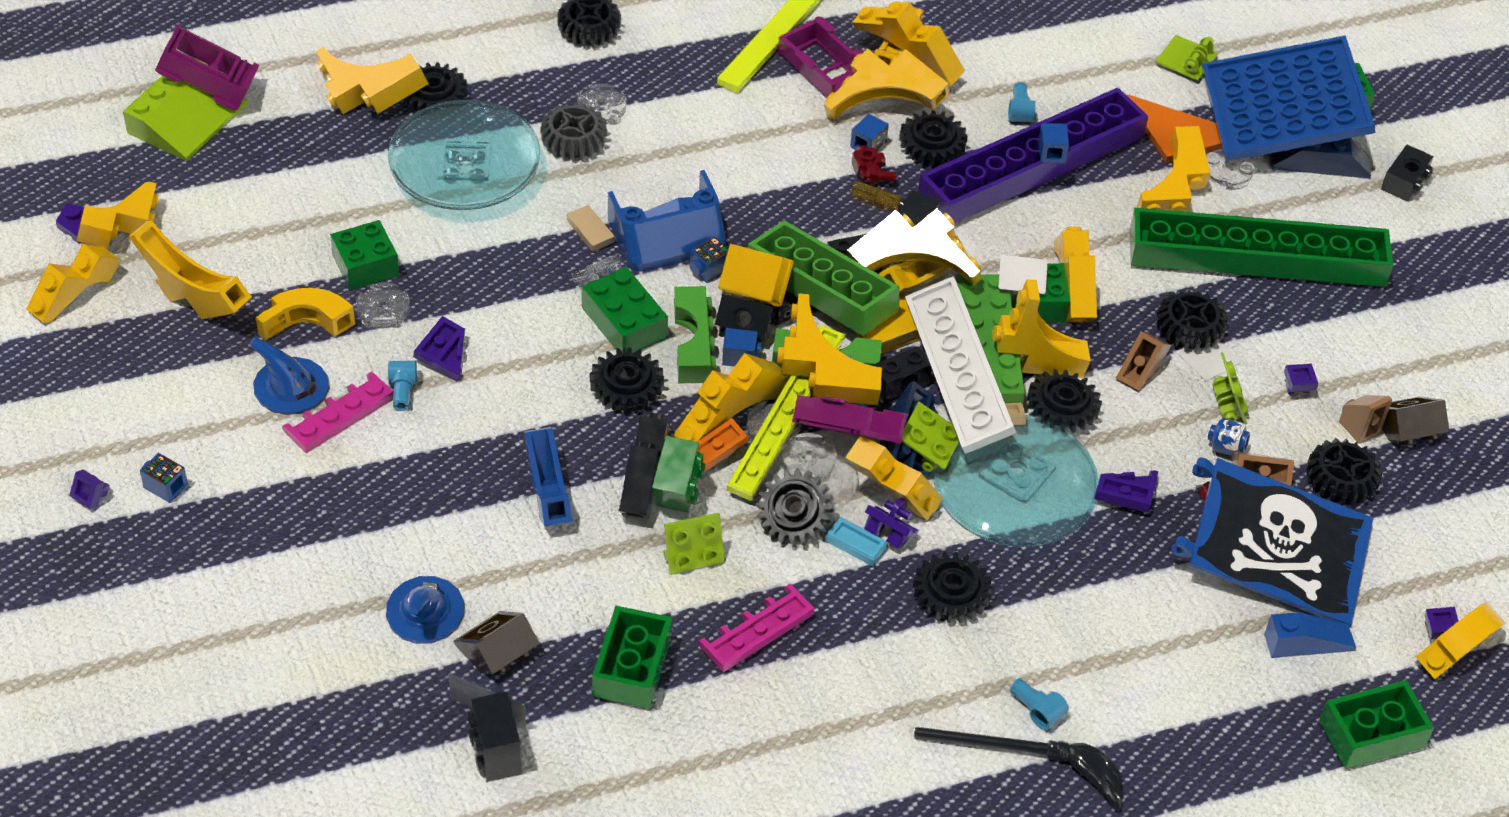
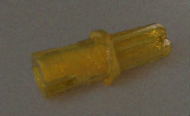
(876, 195)

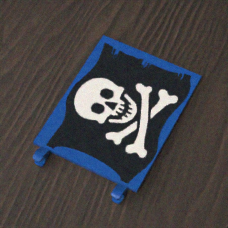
(1279, 541)

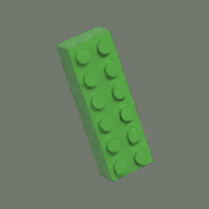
(831, 279)
(985, 306)

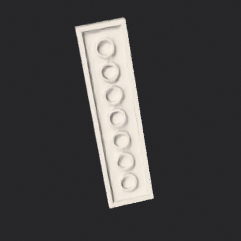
(960, 365)

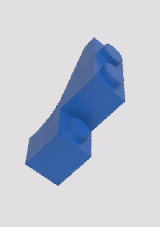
(547, 477)

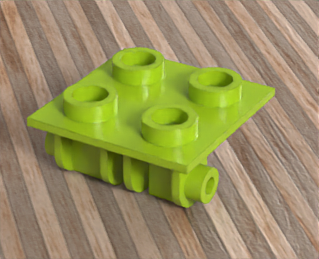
(1187, 56)
(1229, 393)
(930, 437)
(694, 543)

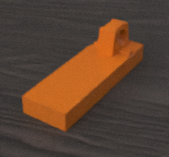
(722, 443)

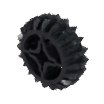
(589, 21)
(1198, 323)
(1341, 476)

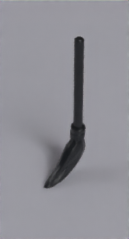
(1083, 757)

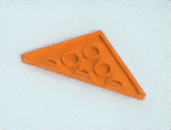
(1163, 121)

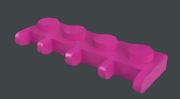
(339, 413)
(758, 629)

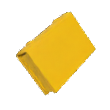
(755, 275)
(896, 330)

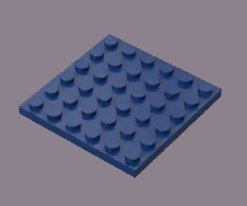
(1287, 98)

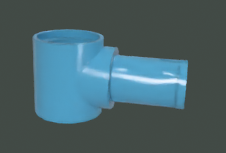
(1020, 106)
(402, 377)
(1043, 707)

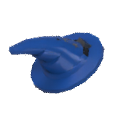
(286, 382)
(425, 609)

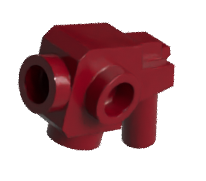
(868, 165)

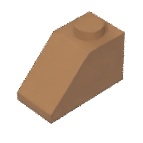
(1143, 360)
(1365, 416)
(1272, 467)

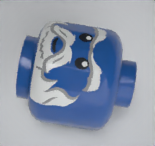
(1229, 437)

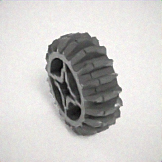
(573, 131)

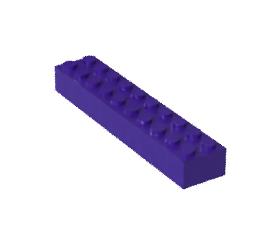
(1014, 163)

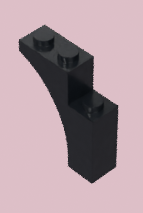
(643, 464)

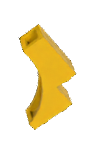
(1188, 172)
(1073, 251)

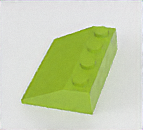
(177, 117)

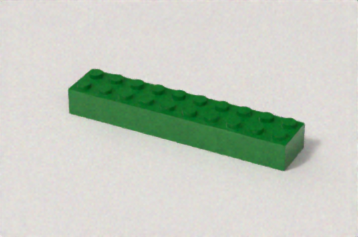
(1260, 247)

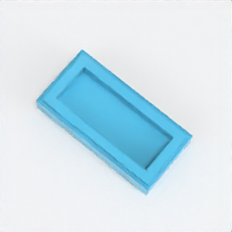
(856, 541)

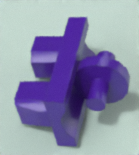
(879, 518)

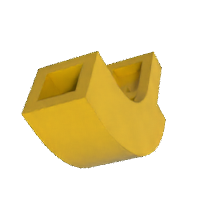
(308, 306)
(1460, 639)

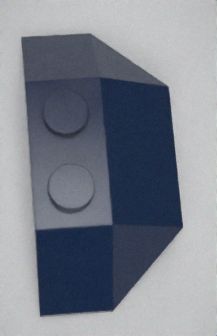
(1327, 158)
(906, 404)

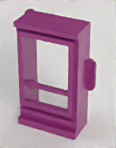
(821, 33)
(227, 89)
(849, 418)

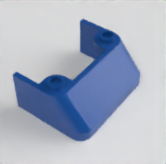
(669, 236)

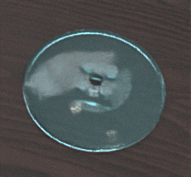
(434, 141)
(1026, 507)

